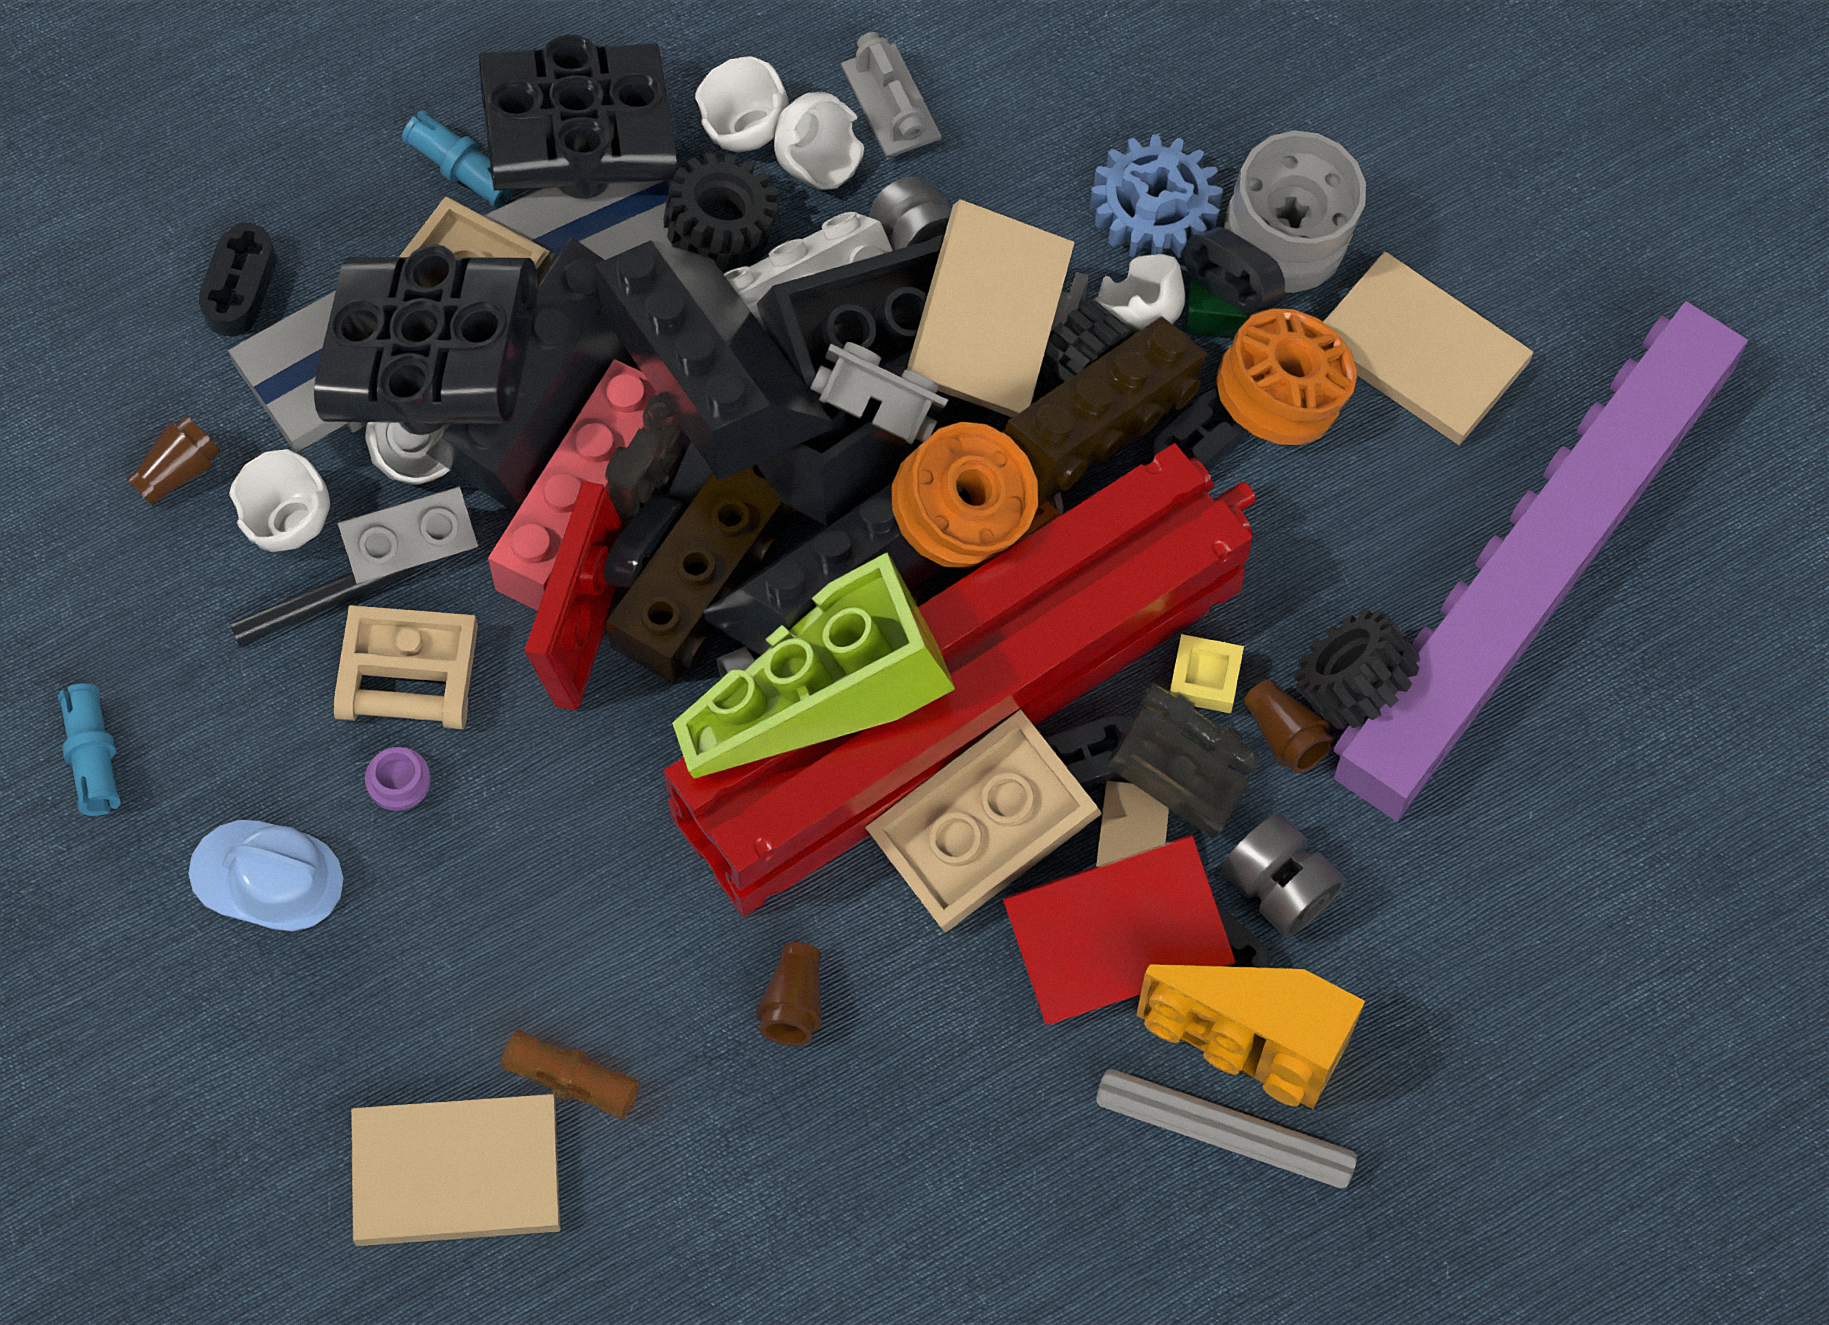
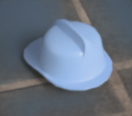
(266, 875)

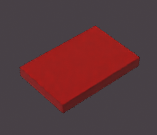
(576, 600)
(1104, 926)

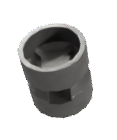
(911, 212)
(1267, 858)

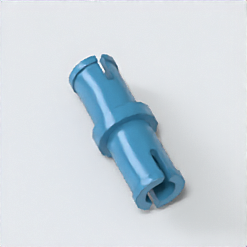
(457, 156)
(89, 749)

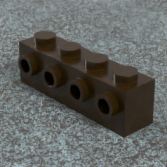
(1107, 405)
(705, 556)

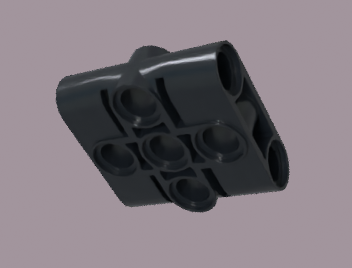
(580, 110)
(426, 340)

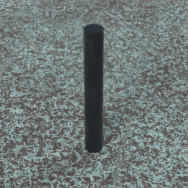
(307, 604)

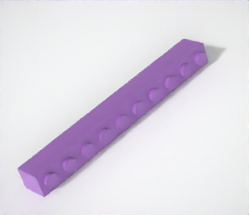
(1540, 558)

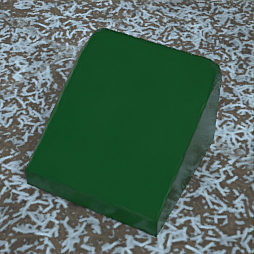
(1211, 315)

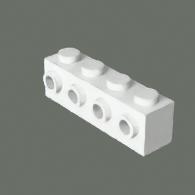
(838, 243)

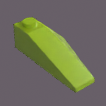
(838, 671)

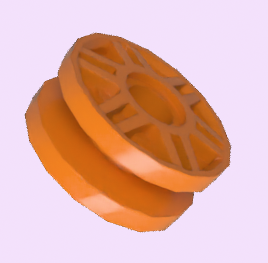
(1286, 376)
(992, 473)

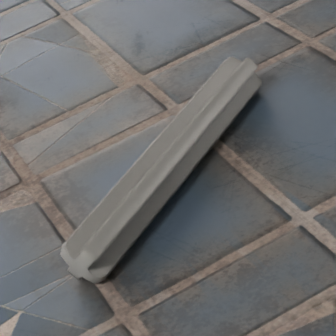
(1226, 1128)

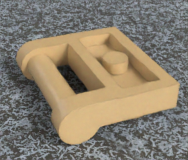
(408, 647)

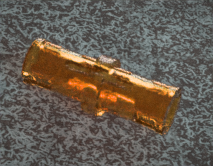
(570, 1074)

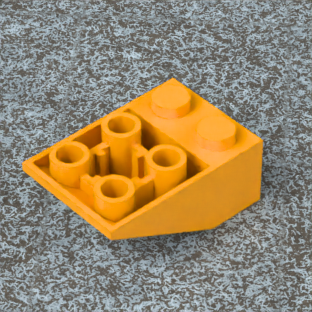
(1258, 1021)

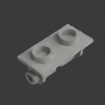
(889, 96)
(903, 398)
(407, 534)

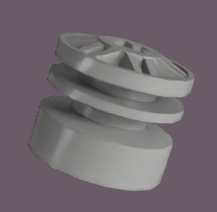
(1298, 204)

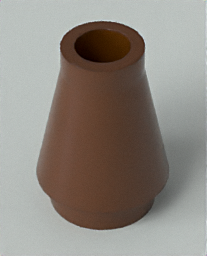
(173, 460)
(1290, 728)
(792, 999)

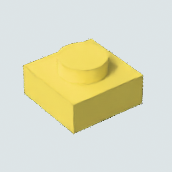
(1207, 672)

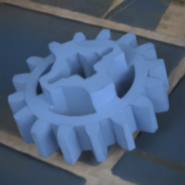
(1160, 191)

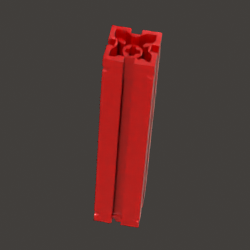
(1014, 637)

